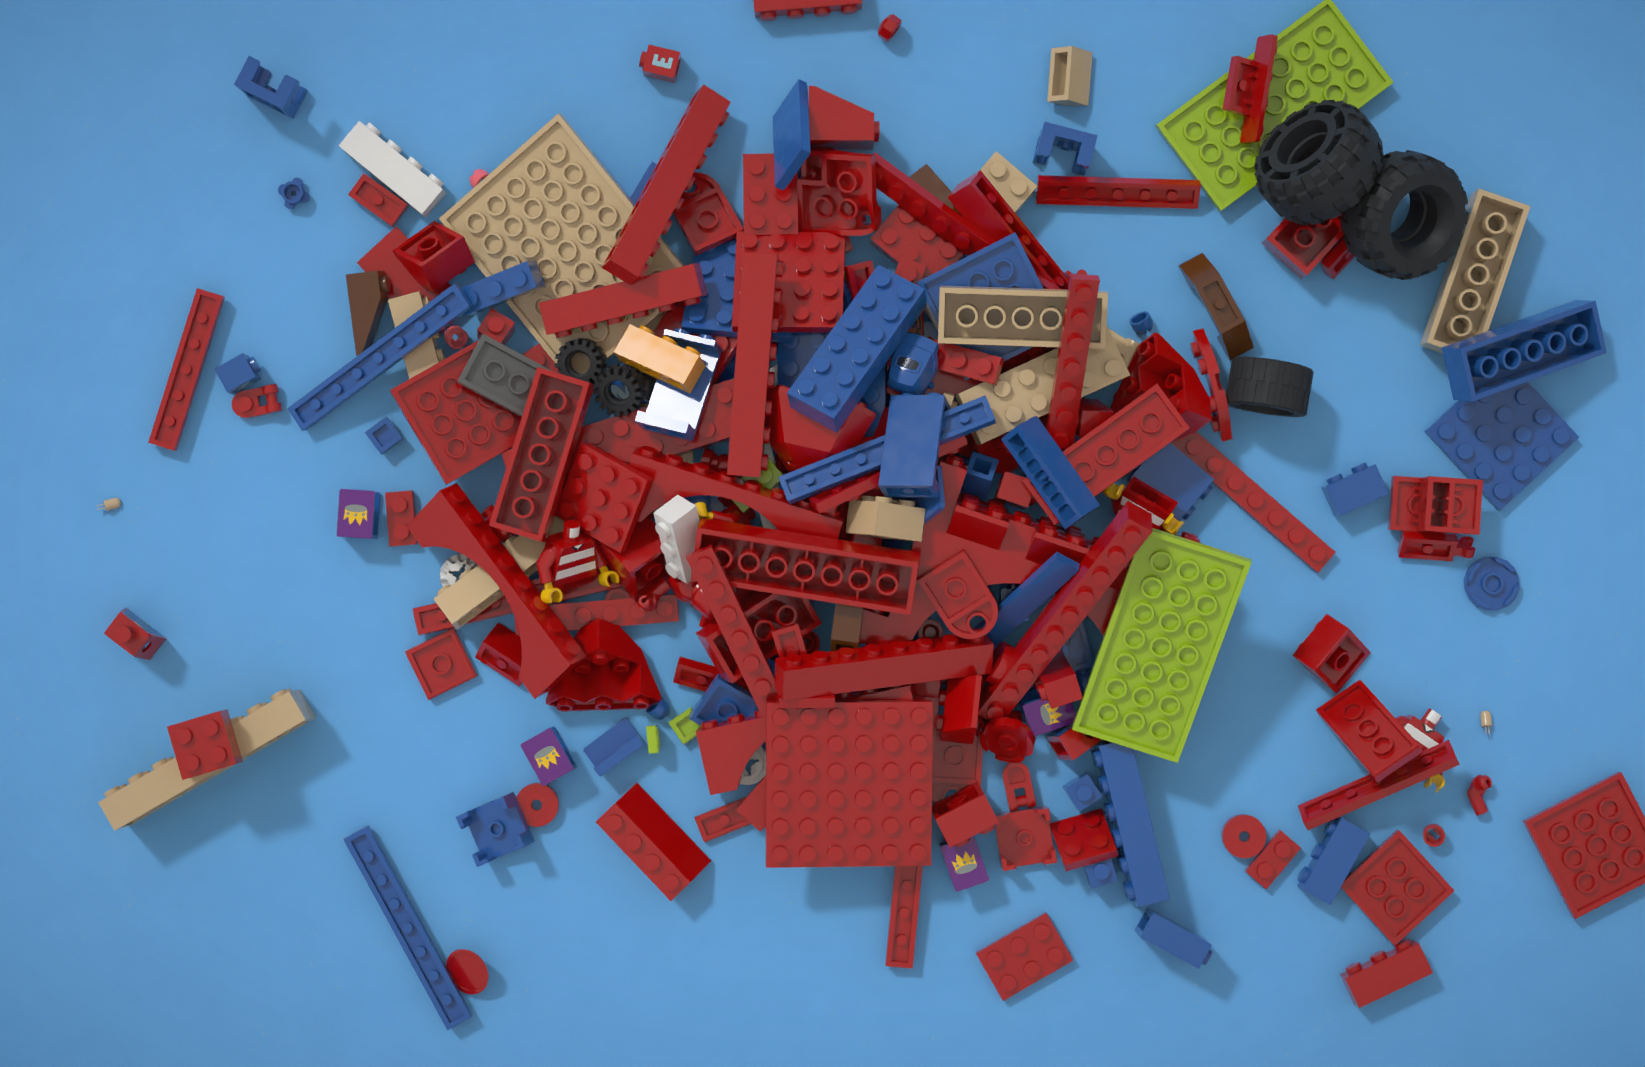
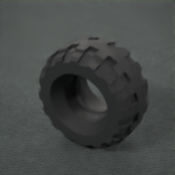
(1319, 162)
(1431, 224)

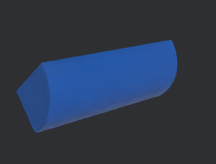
(1050, 472)

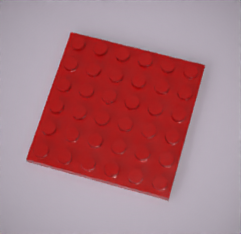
(849, 784)

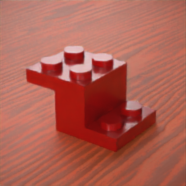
(1435, 505)

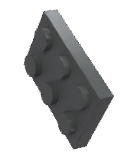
(499, 374)

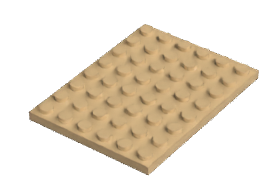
(565, 213)

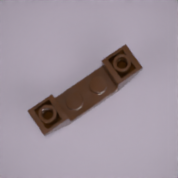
(1219, 304)
(846, 627)

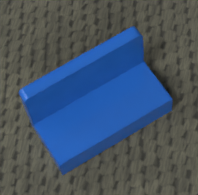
(613, 746)

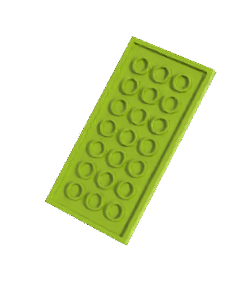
(1314, 62)
(1161, 644)

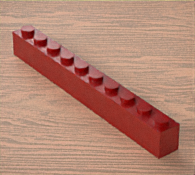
(1067, 609)

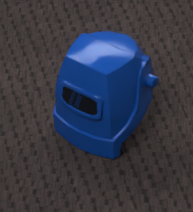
(913, 365)

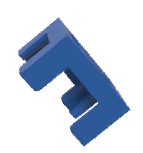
(253, 83)
(1068, 140)
(497, 828)

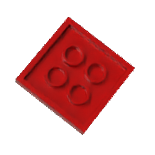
(603, 496)
(1396, 887)

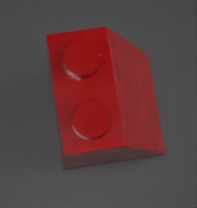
(840, 123)
(642, 561)

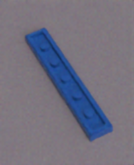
(1031, 595)

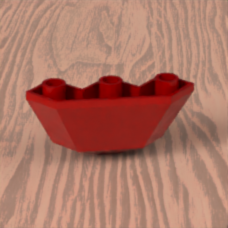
(1161, 364)
(804, 441)
(609, 677)

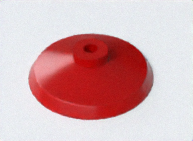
(467, 971)

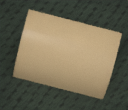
(1069, 76)

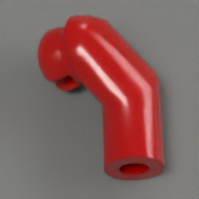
(1476, 792)

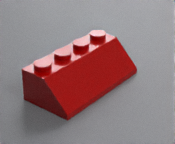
(653, 841)

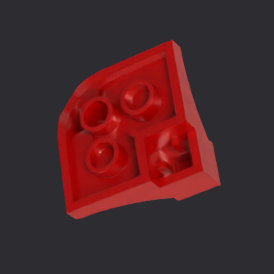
(838, 193)

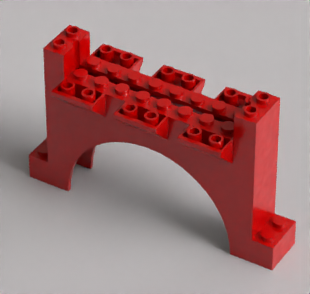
(998, 543)

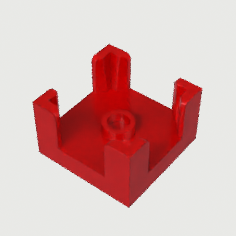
(1024, 838)

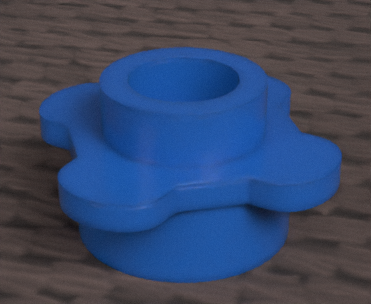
(286, 190)

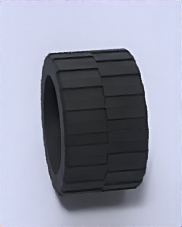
(1269, 386)

